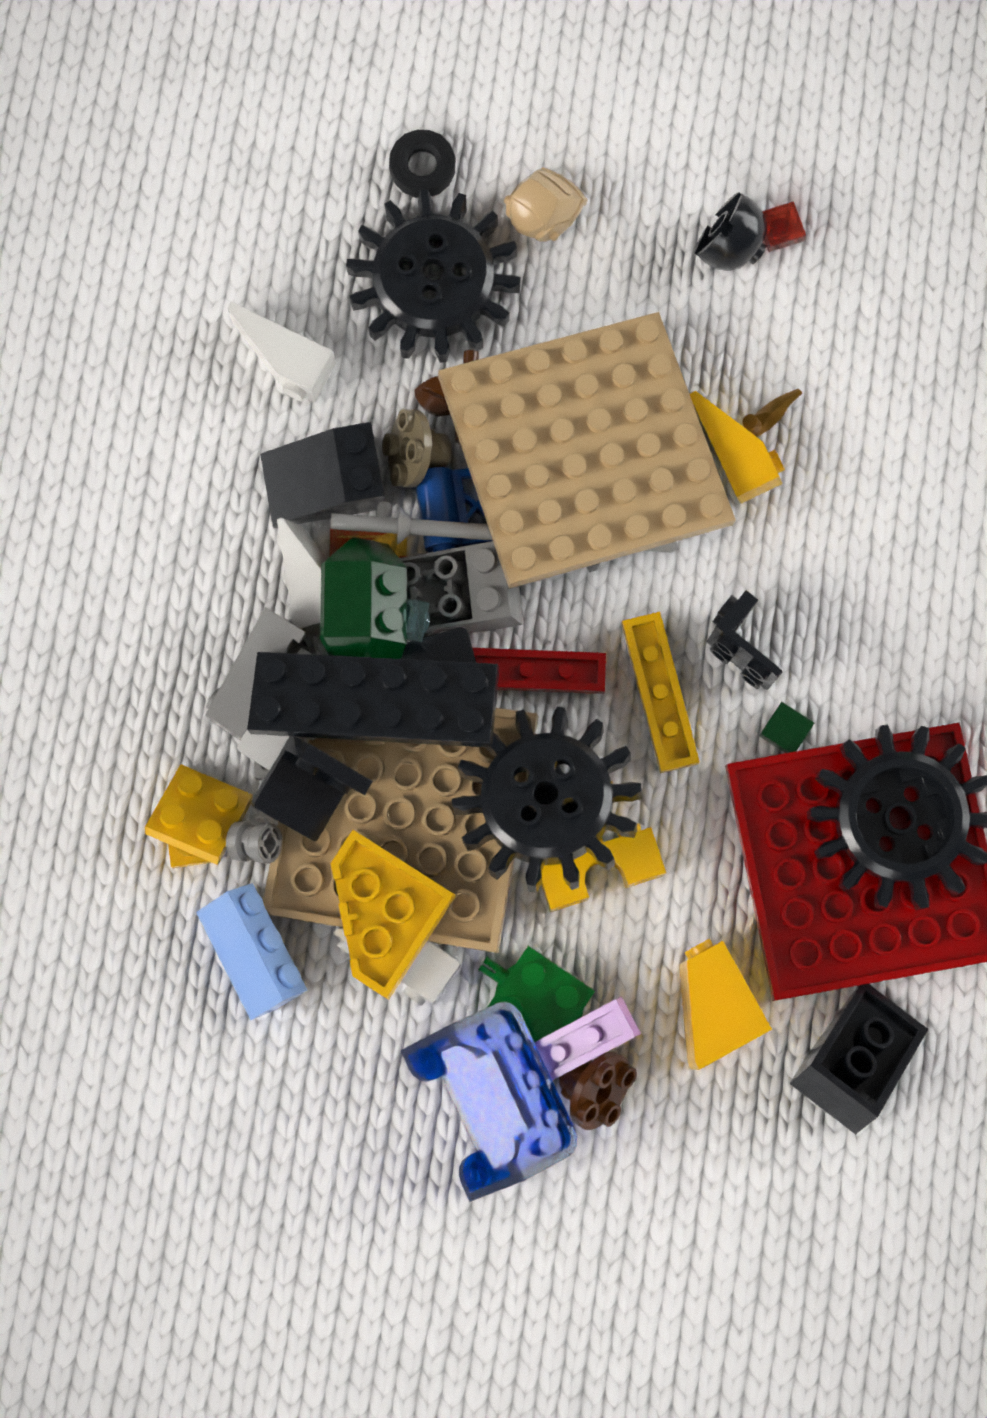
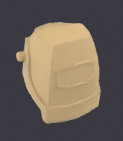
(544, 205)

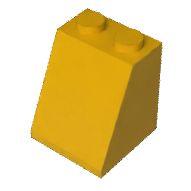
(716, 1005)

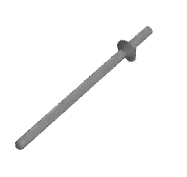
(406, 526)

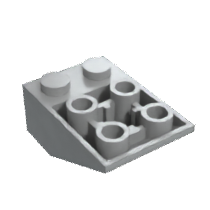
(463, 589)

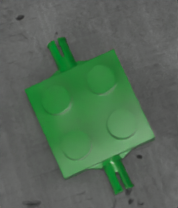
(540, 991)

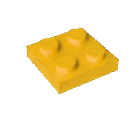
(197, 813)

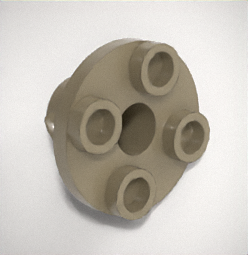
(414, 449)

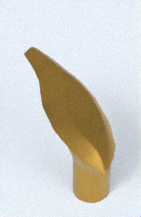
(770, 413)

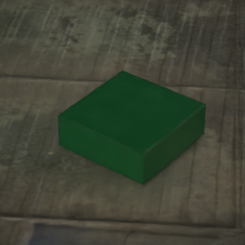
(786, 728)

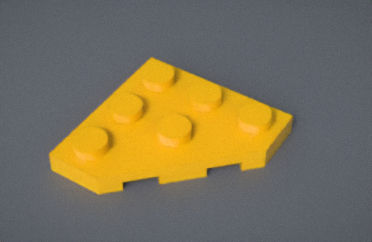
(384, 911)

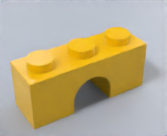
(634, 858)

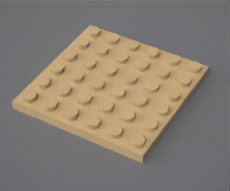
(585, 449)
(414, 820)

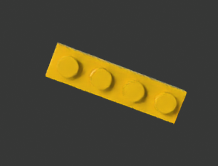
(660, 692)

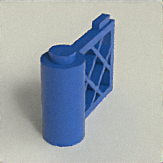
(443, 499)

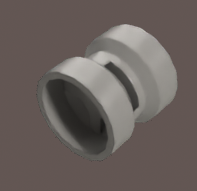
(260, 841)

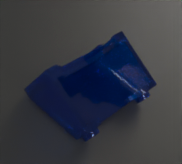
(499, 1095)

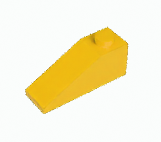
(741, 453)

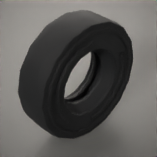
(416, 142)

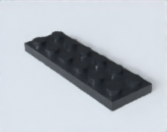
(374, 699)

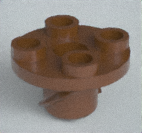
(597, 1089)

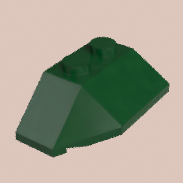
(364, 601)

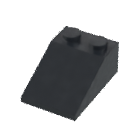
(324, 475)
(859, 1058)

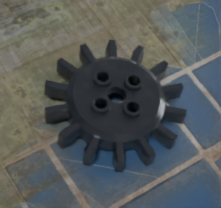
(458, 298)
(938, 806)
(553, 834)

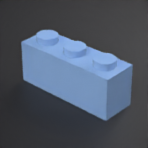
(251, 951)

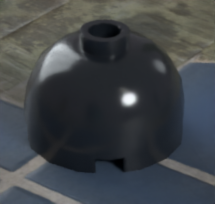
(734, 236)

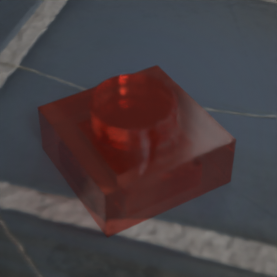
(783, 227)

